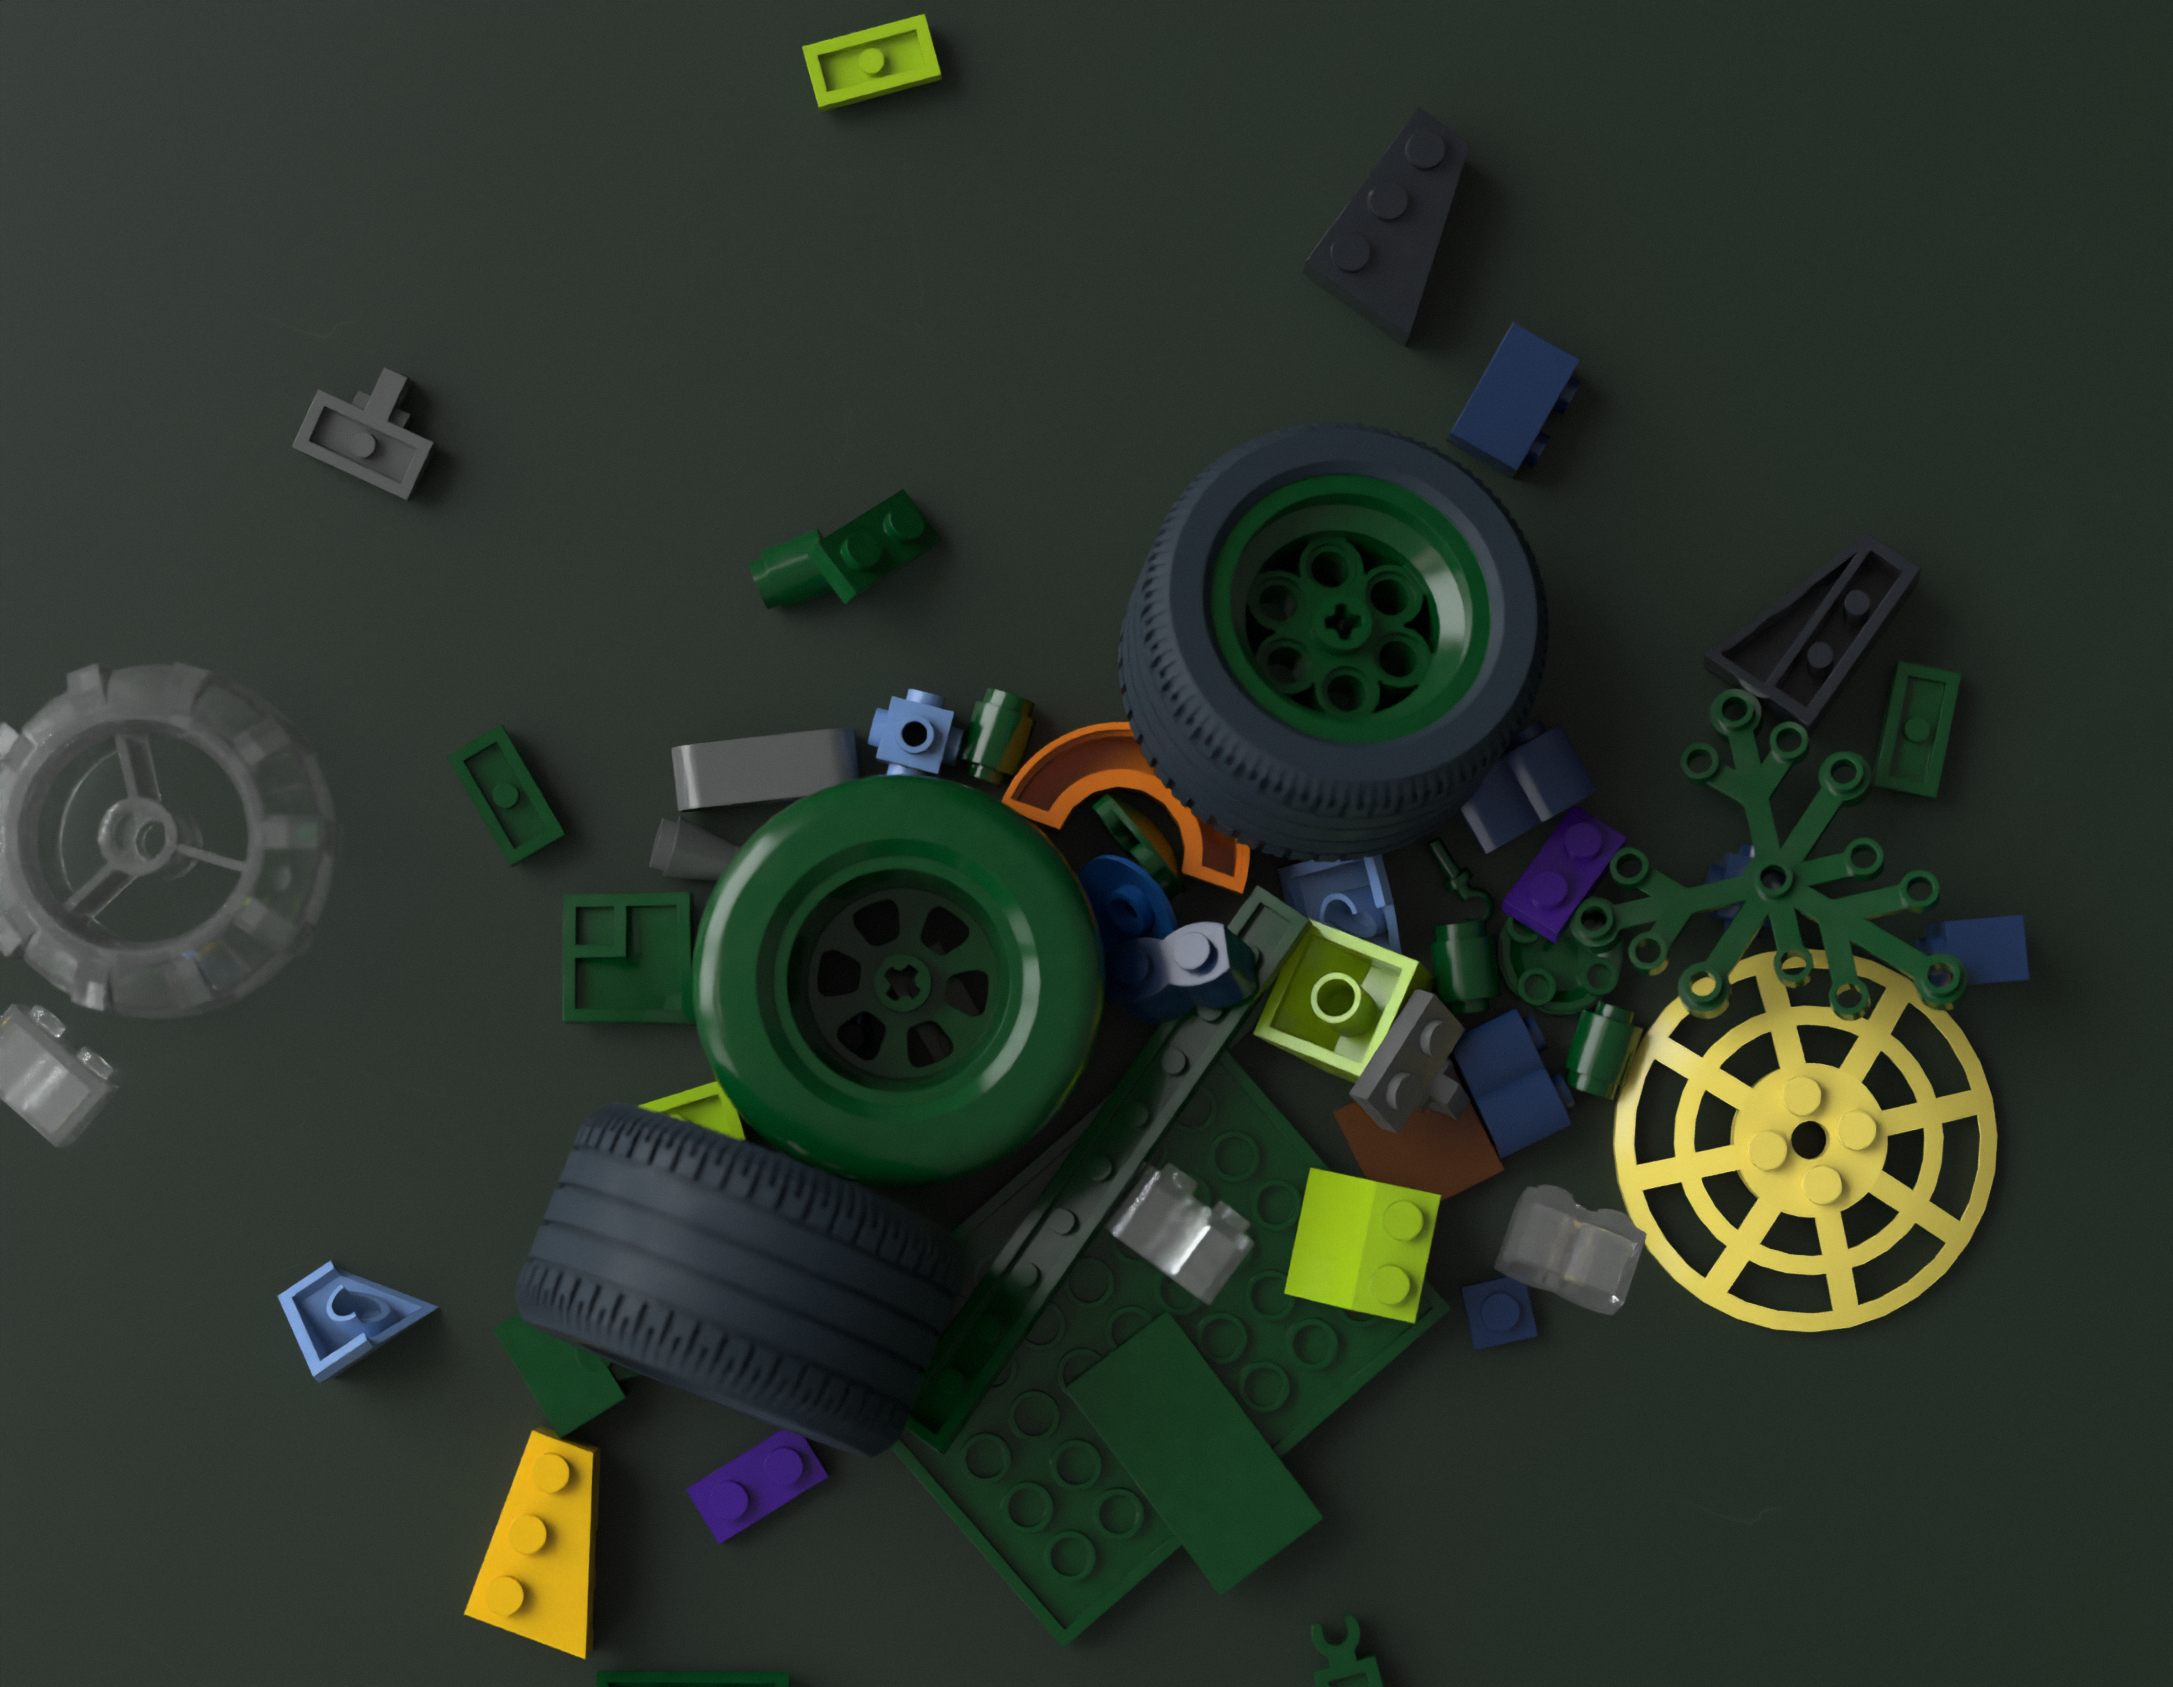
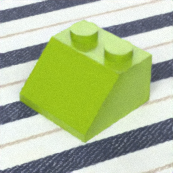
(1338, 1000)
(1362, 1245)

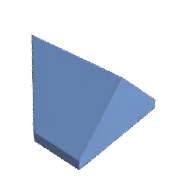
(1345, 896)
(346, 1318)

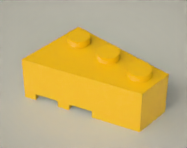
(543, 1550)

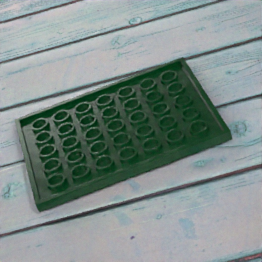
(1031, 1469)

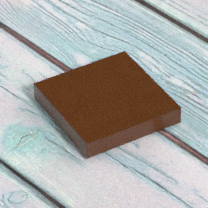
(1427, 1154)

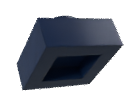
(1498, 1312)

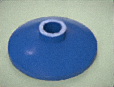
(1126, 901)

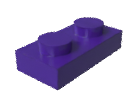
(1563, 874)
(756, 1483)

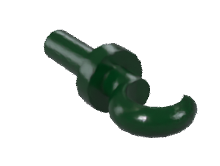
(1458, 878)

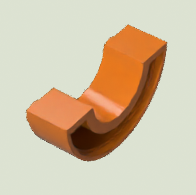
(1107, 761)

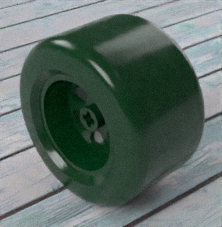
(796, 897)

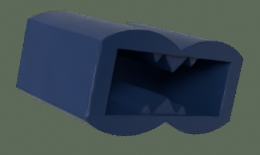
(1526, 787)
(1171, 976)
(1509, 1083)

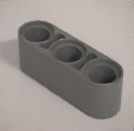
(762, 768)

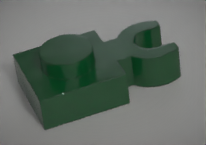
(1344, 1667)

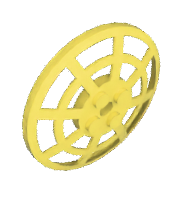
(1777, 1174)

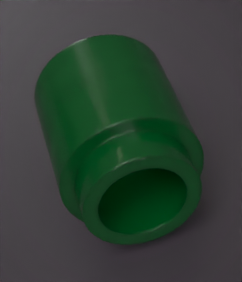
(787, 573)
(997, 737)
(1465, 966)
(1602, 1050)

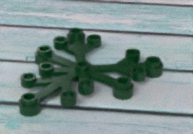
(1840, 920)

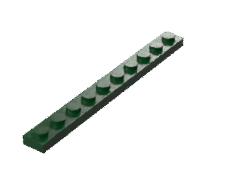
(1092, 1184)

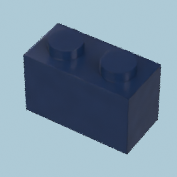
(1514, 401)
(1988, 948)

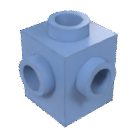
(942, 739)

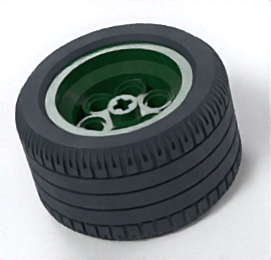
(1393, 534)
(741, 1278)

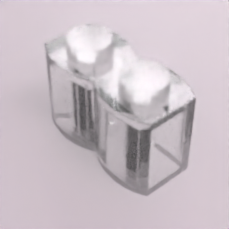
(1180, 1232)
(1571, 1249)

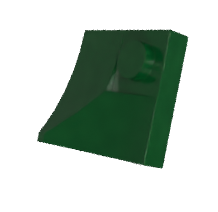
(628, 959)

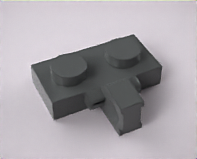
(368, 436)
(1413, 1066)

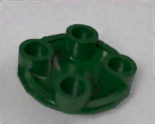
(1143, 841)
(1558, 975)

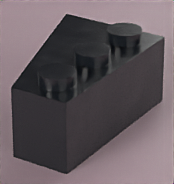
(1391, 227)
(1818, 634)

